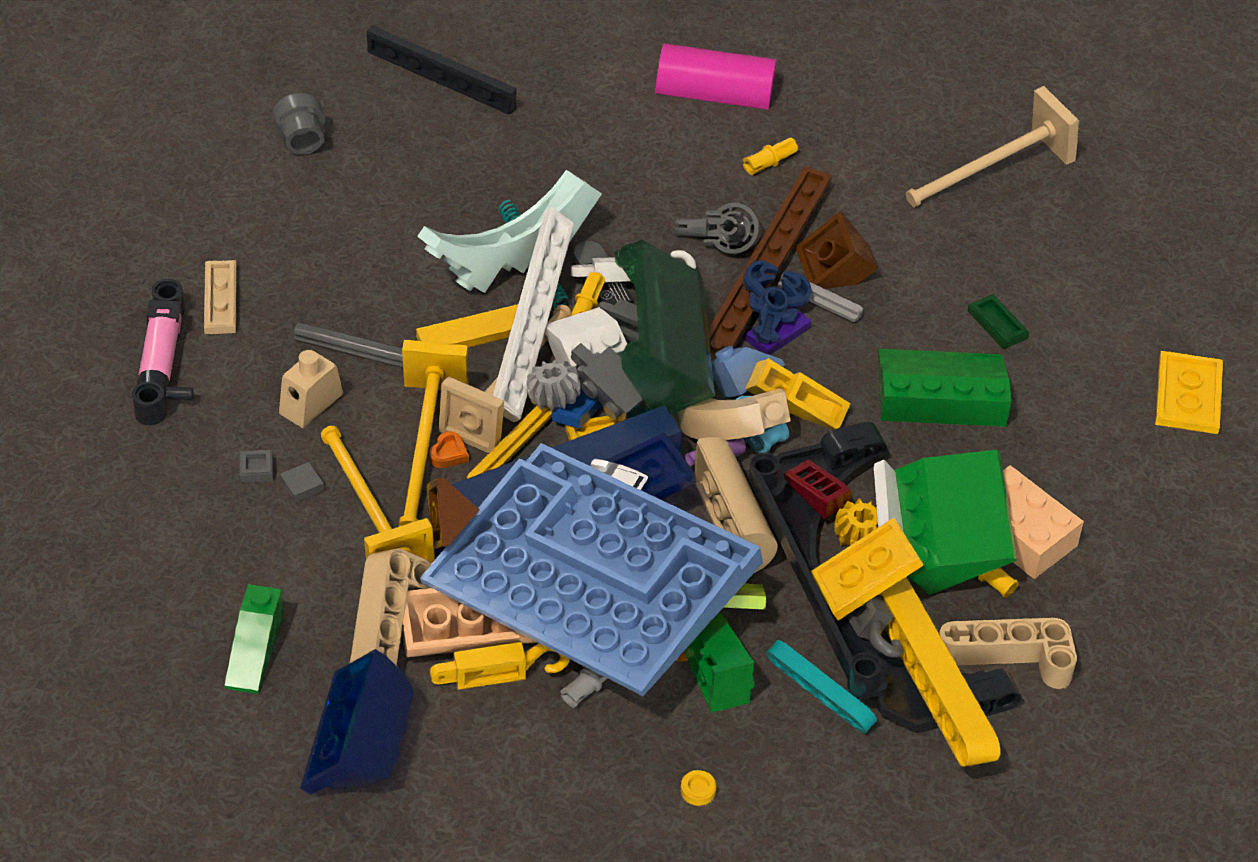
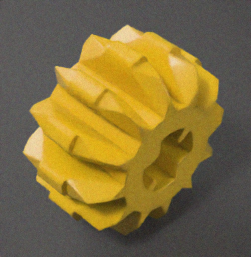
(855, 521)

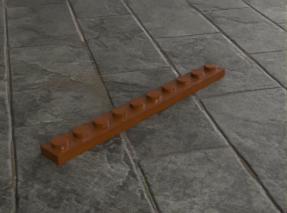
(773, 248)

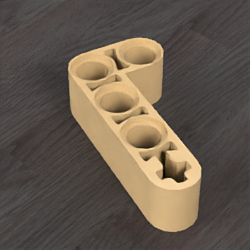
(383, 601)
(1015, 641)

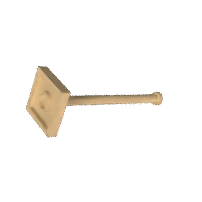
(1050, 123)
(475, 413)

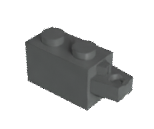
(607, 382)

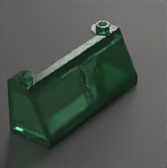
(673, 352)

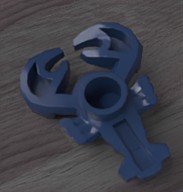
(773, 302)

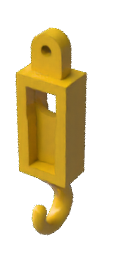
(492, 665)

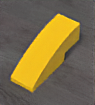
(803, 395)

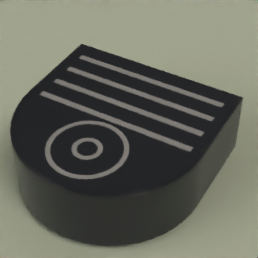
(613, 292)

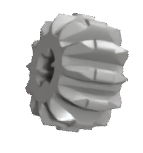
(553, 385)

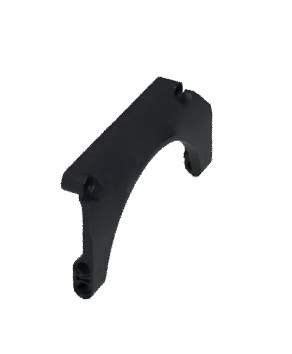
(846, 455)

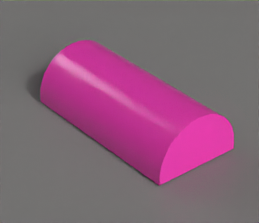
(716, 76)

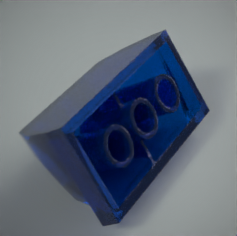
(360, 725)

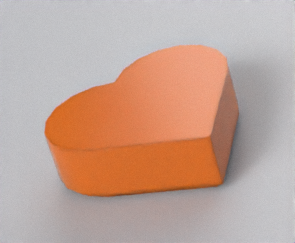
(448, 451)

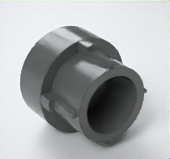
(300, 122)

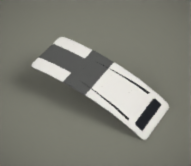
(621, 473)

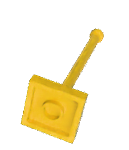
(427, 367)
(412, 537)

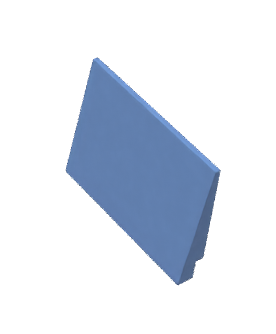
(593, 568)

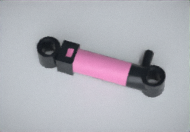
(163, 329)

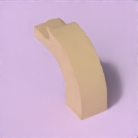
(735, 417)

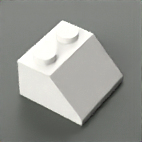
(591, 328)

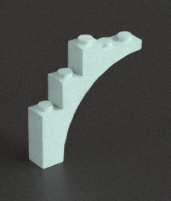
(481, 256)

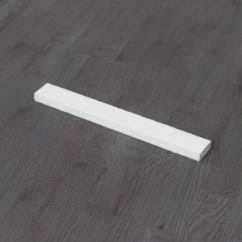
(533, 312)

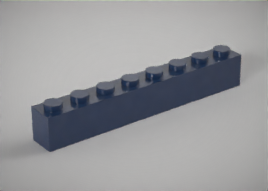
(595, 445)

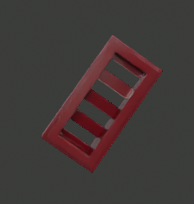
(816, 498)

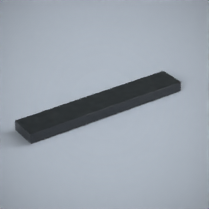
(441, 70)

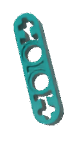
(821, 686)

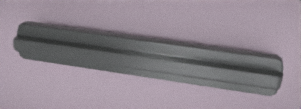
(348, 344)

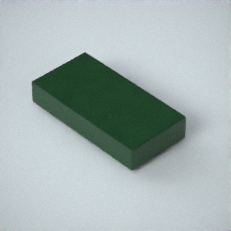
(998, 321)

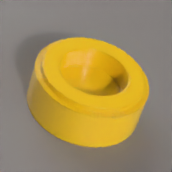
(698, 787)

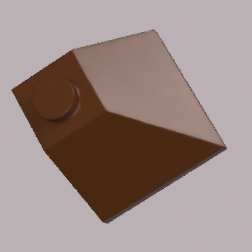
(836, 254)

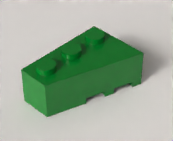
(721, 666)

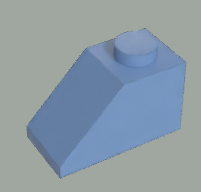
(734, 368)

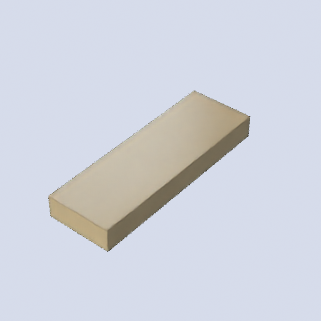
(220, 297)

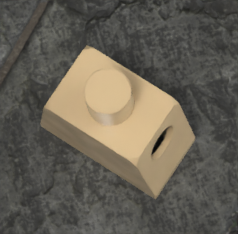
(309, 388)

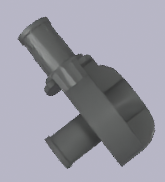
(725, 228)

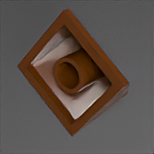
(447, 512)

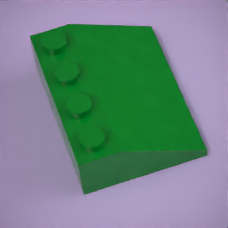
(943, 387)
(956, 517)

